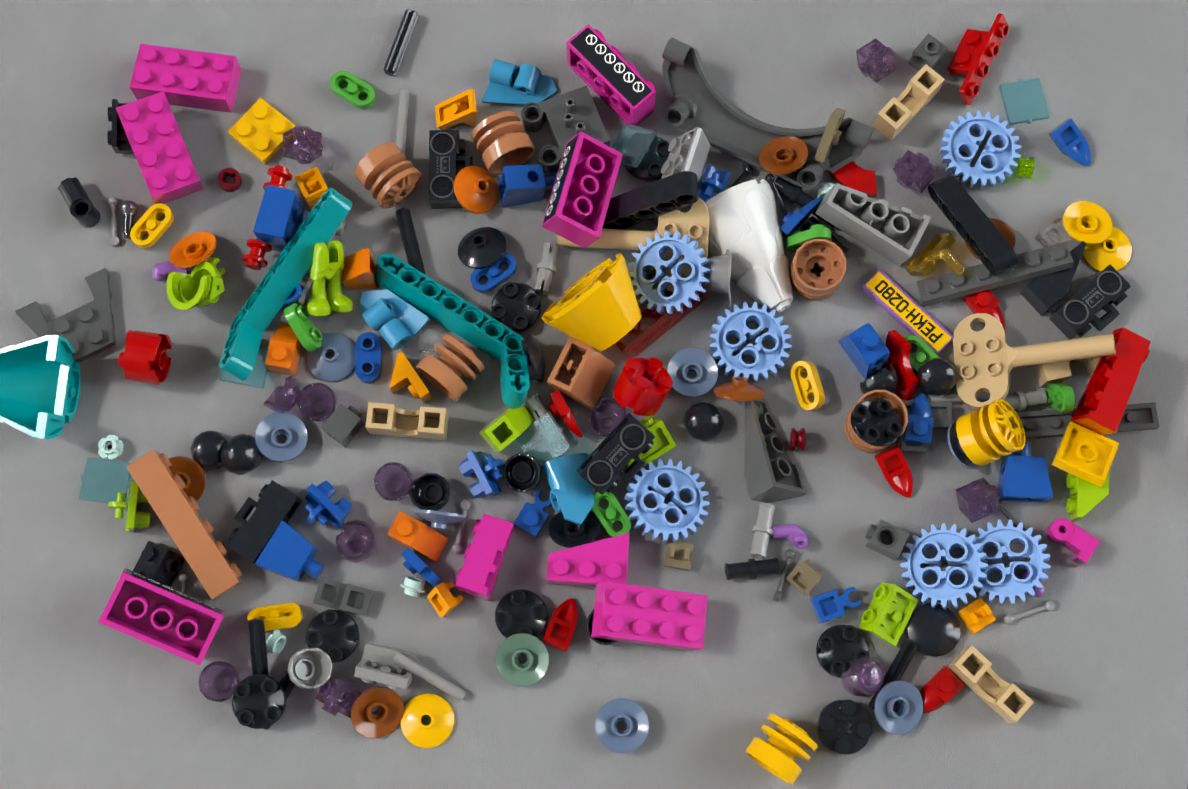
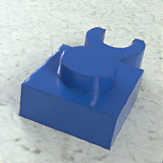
(533, 516)
(415, 564)
(830, 604)

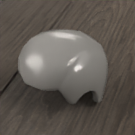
(310, 668)

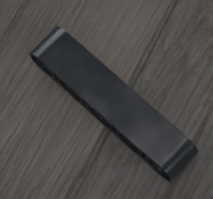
(652, 200)
(972, 224)

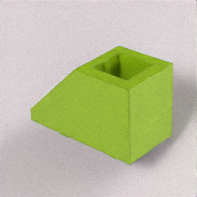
(506, 427)
(1083, 496)

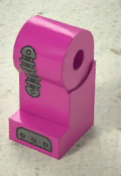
(1072, 538)

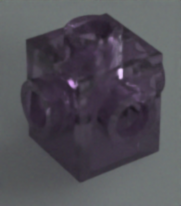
(876, 60)
(302, 144)
(914, 171)
(978, 499)
(338, 695)

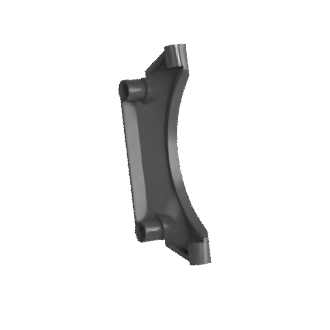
(735, 131)

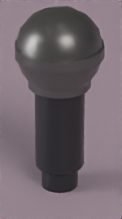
(128, 210)

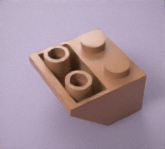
(580, 373)

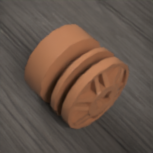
(502, 141)
(387, 175)
(825, 258)
(453, 363)
(897, 405)

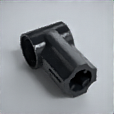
(78, 202)

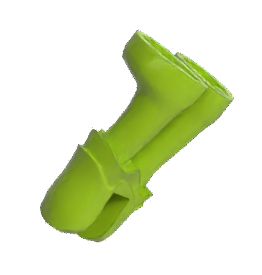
(328, 264)

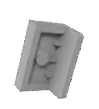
(379, 667)

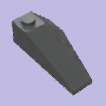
(767, 465)

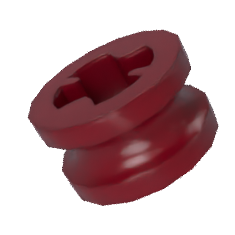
(226, 186)
(797, 439)

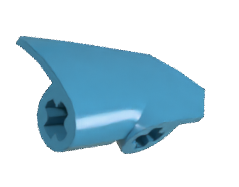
(517, 84)
(391, 317)
(568, 489)

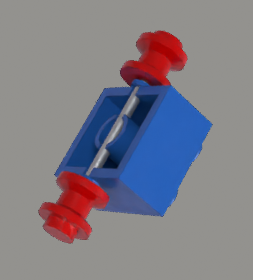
(277, 219)

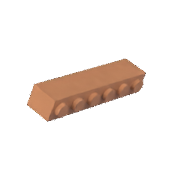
(185, 524)

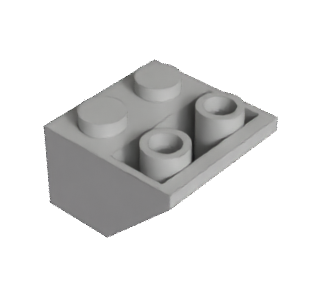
(687, 154)

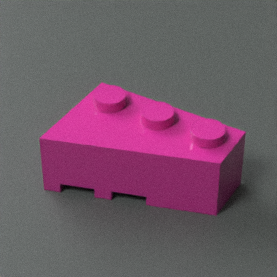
(484, 557)
(590, 563)

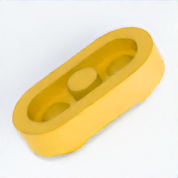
(150, 225)
(808, 385)
(278, 616)

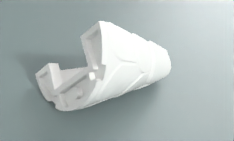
(748, 225)

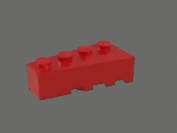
(1112, 384)

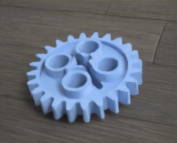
(1001, 159)
(684, 288)
(764, 359)
(654, 518)
(1010, 586)
(943, 589)

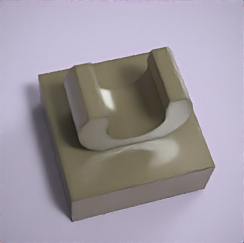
(678, 555)
(804, 577)

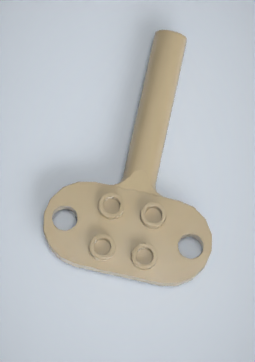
(691, 223)
(986, 360)

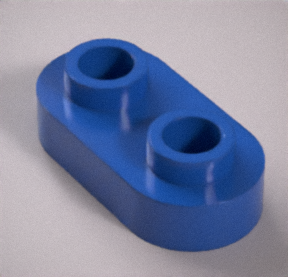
(493, 274)
(368, 356)

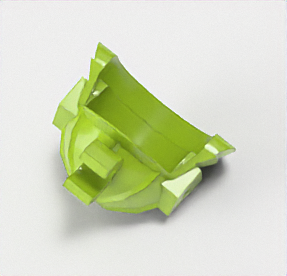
(198, 288)

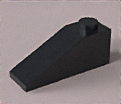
(1049, 289)

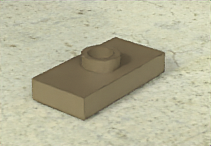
(831, 135)

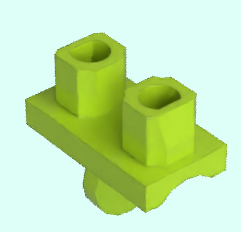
(135, 519)

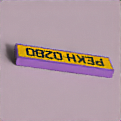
(906, 311)

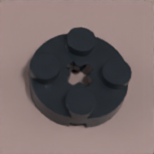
(829, 723)

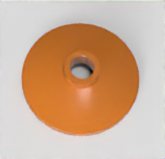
(469, 193)
(193, 249)

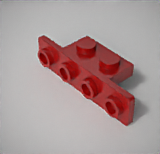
(976, 55)

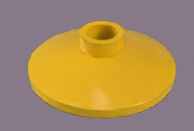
(1092, 216)
(1100, 256)
(441, 720)

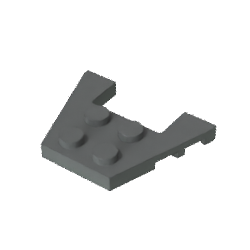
(87, 328)

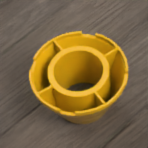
(597, 306)

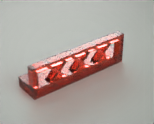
(662, 325)

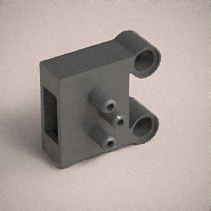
(565, 118)

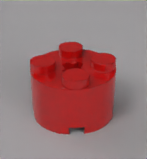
(146, 357)
(642, 385)

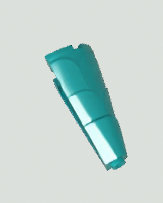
(39, 386)

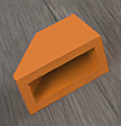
(359, 270)
(283, 351)
(417, 536)

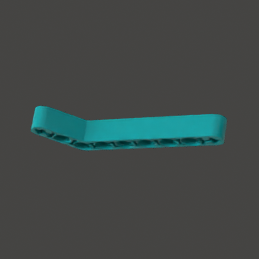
(279, 282)
(461, 319)

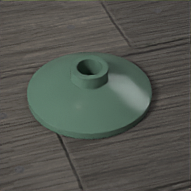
(518, 672)

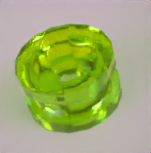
(1025, 167)

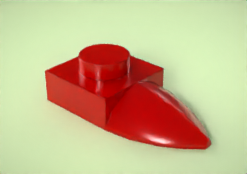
(985, 303)
(560, 408)
(896, 470)
(562, 626)
(939, 689)

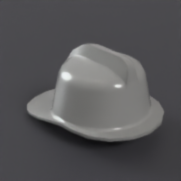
(720, 274)

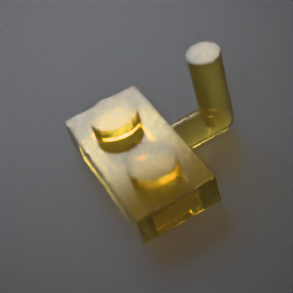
(935, 250)

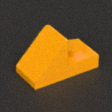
(457, 110)
(311, 185)
(405, 374)

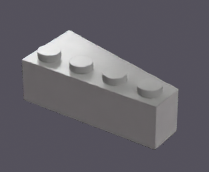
(874, 222)

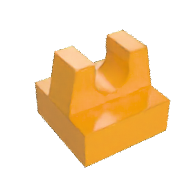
(443, 600)
(976, 615)

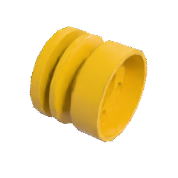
(990, 432)
(781, 748)

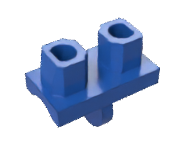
(712, 183)
(486, 471)
(323, 509)

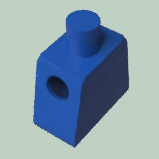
(523, 184)
(865, 349)
(1024, 478)
(289, 555)

